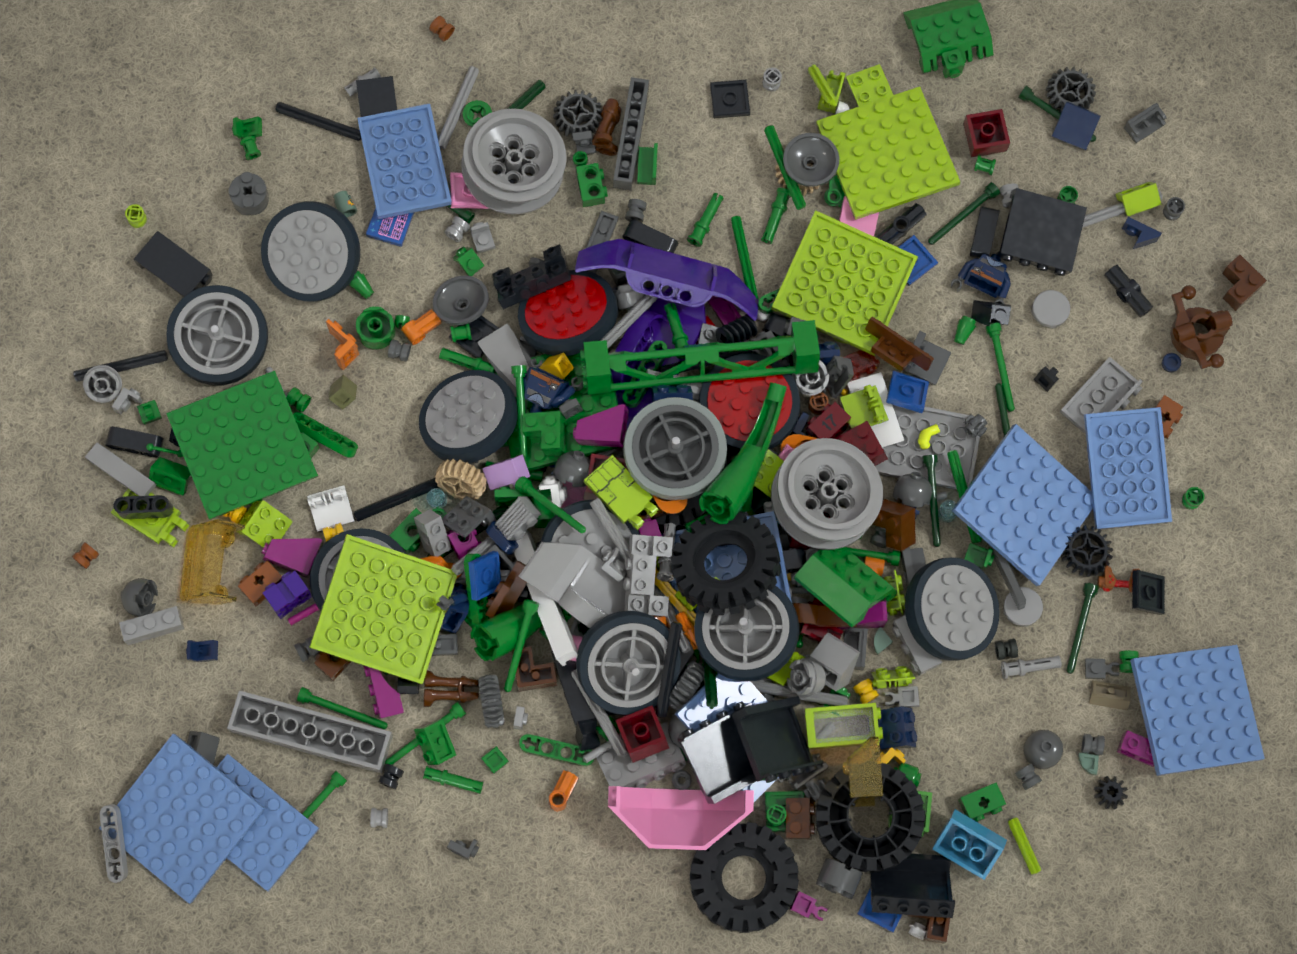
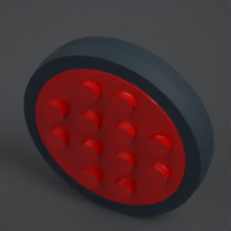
(569, 314)
(740, 401)

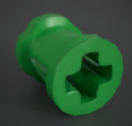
(250, 147)
(985, 165)
(460, 332)

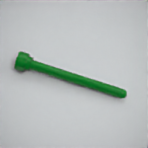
(994, 333)
(519, 373)
(524, 485)
(891, 557)
(530, 608)
(306, 696)
(455, 712)
(336, 781)

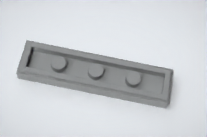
(120, 470)

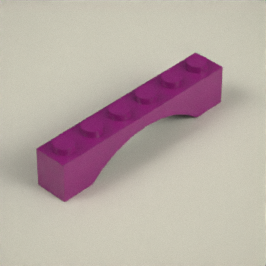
(386, 698)

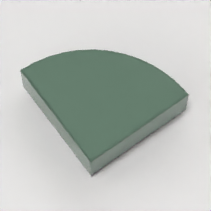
(881, 641)
(1089, 762)

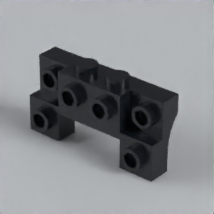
(532, 280)

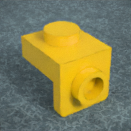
(896, 754)

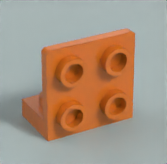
(347, 350)

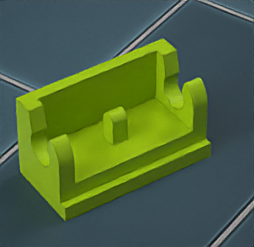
(835, 83)

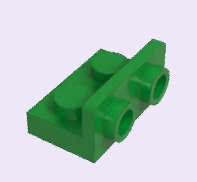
(435, 742)

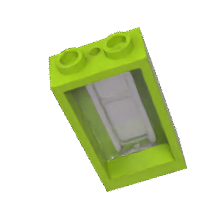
(842, 725)

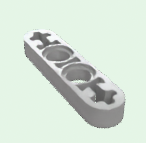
(110, 843)

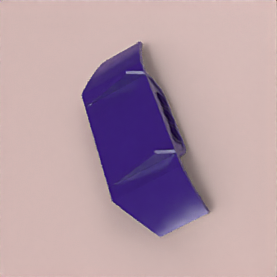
(669, 269)
(652, 327)

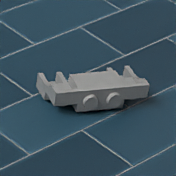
(641, 574)

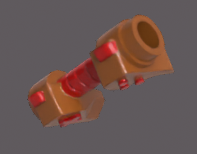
(1109, 581)

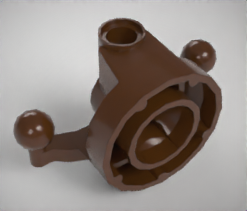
(1198, 346)

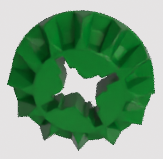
(475, 106)

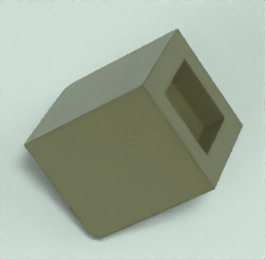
(343, 392)

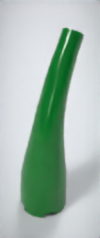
(734, 484)
(500, 633)

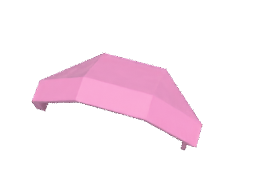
(678, 816)

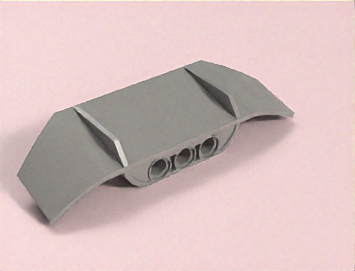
(578, 583)

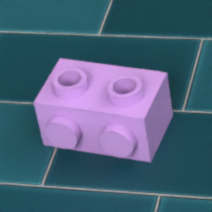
(506, 472)

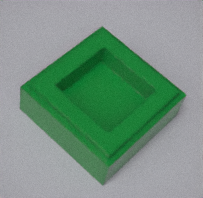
(495, 760)

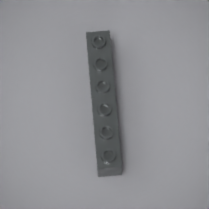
(631, 134)

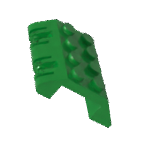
(947, 28)
(844, 583)

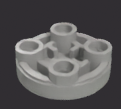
(1051, 308)
(1027, 615)

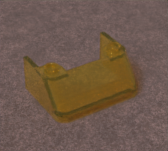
(204, 562)
(864, 773)

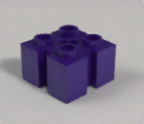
(287, 594)

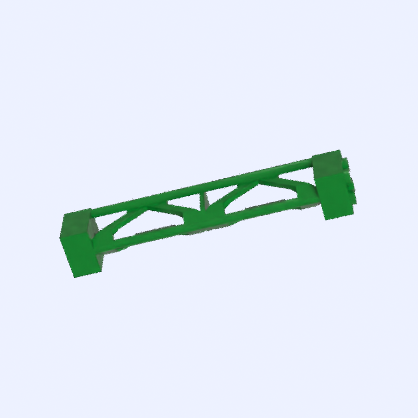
(801, 343)

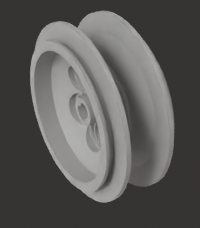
(531, 137)
(839, 465)

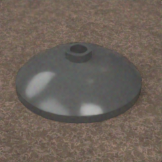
(811, 149)
(458, 293)

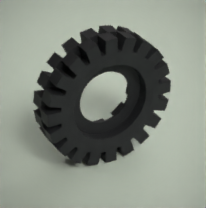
(717, 594)
(770, 903)

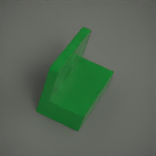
(647, 165)
(170, 475)

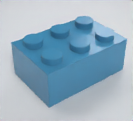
(969, 844)

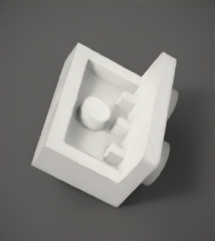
(558, 492)

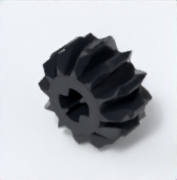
(1110, 785)

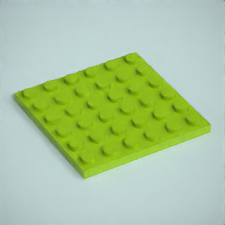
(889, 153)
(844, 281)
(383, 609)

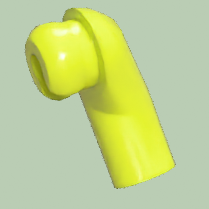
(925, 435)

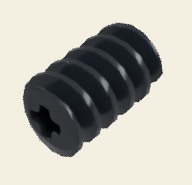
(737, 330)

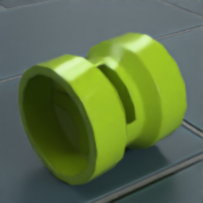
(136, 220)

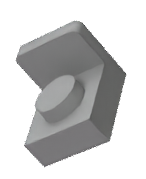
(482, 237)
(123, 401)
(613, 566)

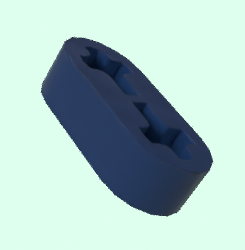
(496, 535)

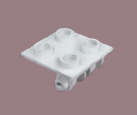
(330, 508)

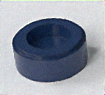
(1171, 362)

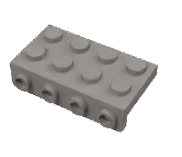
(1103, 392)
(624, 773)

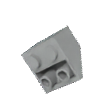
(836, 659)

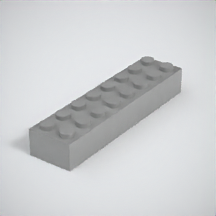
(310, 731)

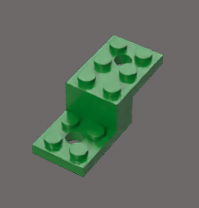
(508, 496)

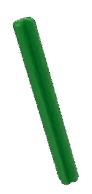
(778, 152)
(743, 254)
(961, 485)

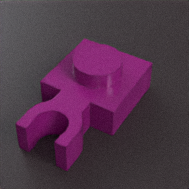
(805, 906)

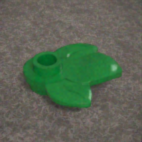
(836, 189)

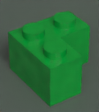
(549, 427)

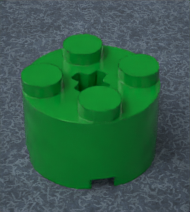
(365, 326)

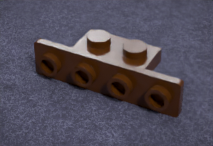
(895, 348)
(507, 592)

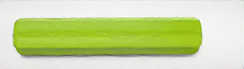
(822, 84)
(1024, 846)

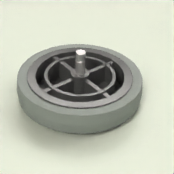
(675, 448)

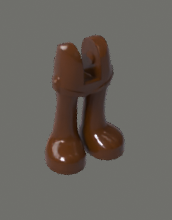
(603, 137)
(432, 695)

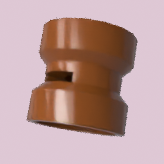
(442, 28)
(816, 406)
(85, 555)

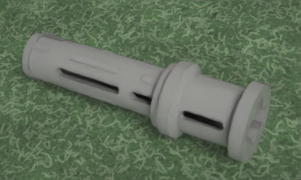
(665, 571)
(1022, 667)

